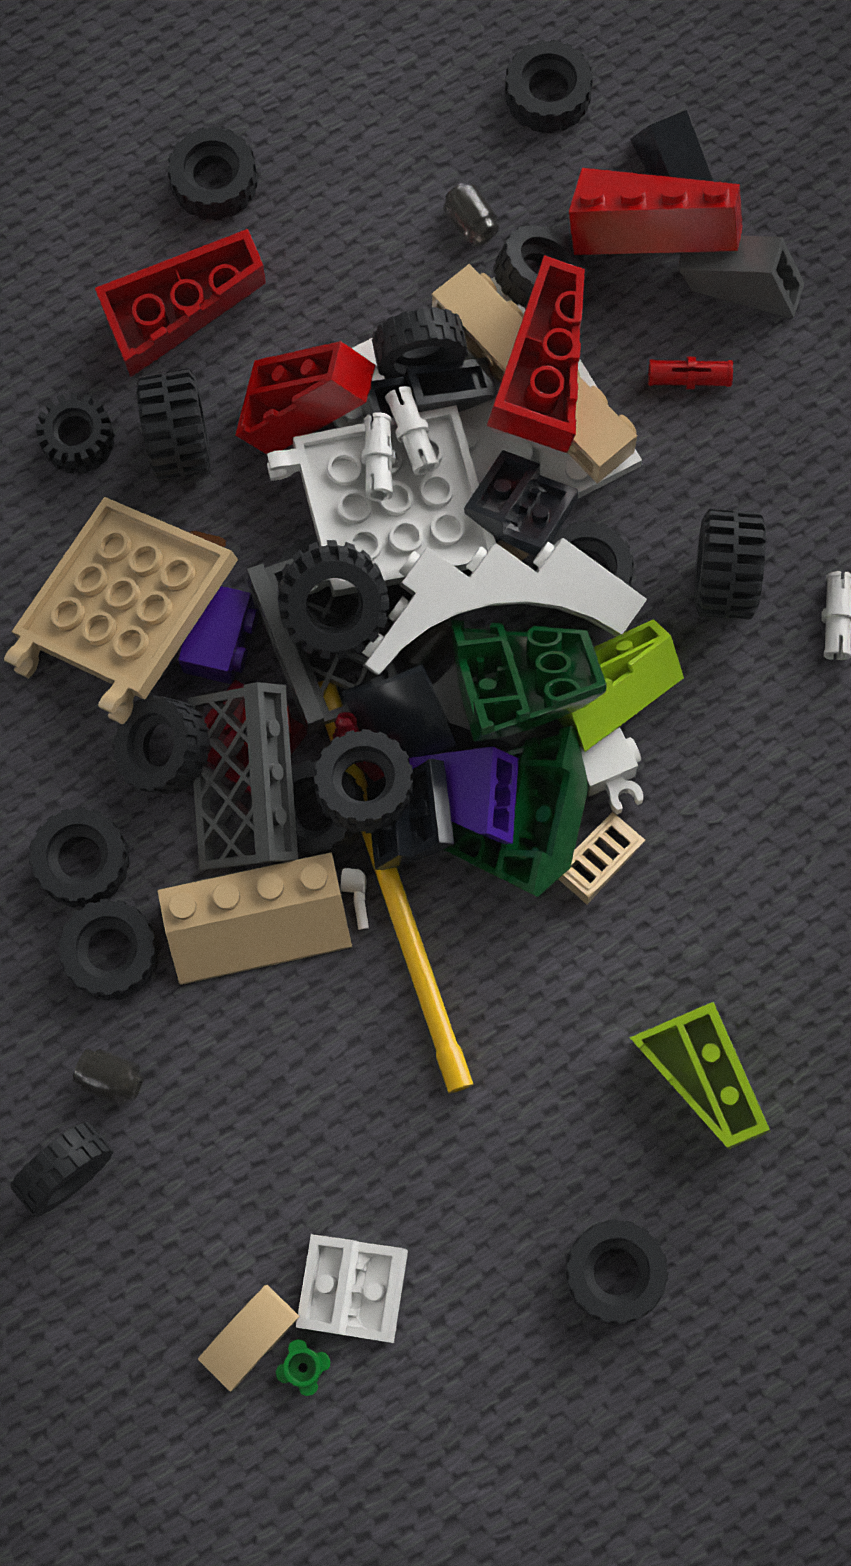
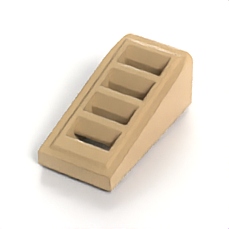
(576, 882)

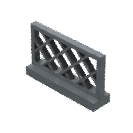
(291, 656)
(267, 775)

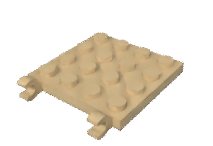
(121, 602)

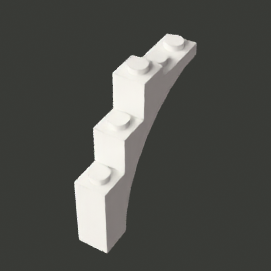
(563, 581)

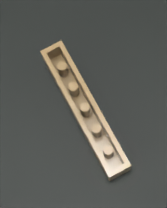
(490, 331)

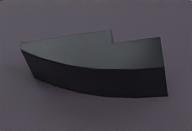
(436, 387)

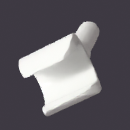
(355, 882)

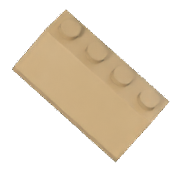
(254, 918)

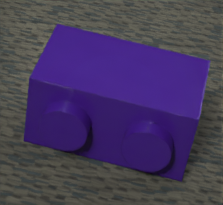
(218, 637)

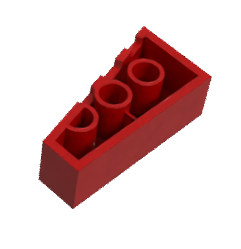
(653, 214)
(178, 297)
(542, 371)

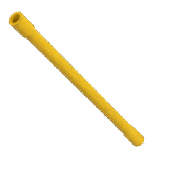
(448, 1052)

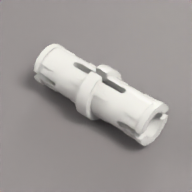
(412, 430)
(378, 457)
(838, 616)

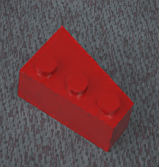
(302, 393)

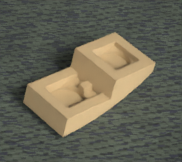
(248, 1337)

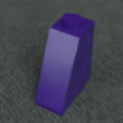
(480, 790)

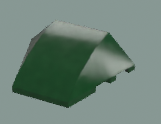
(523, 677)
(546, 820)

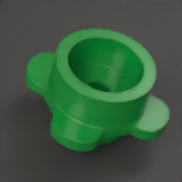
(290, 1369)

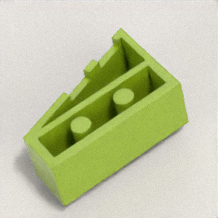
(636, 671)
(706, 1072)

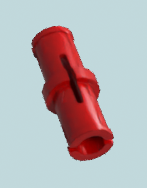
(690, 373)

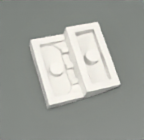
(352, 1288)

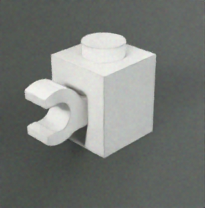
(610, 767)

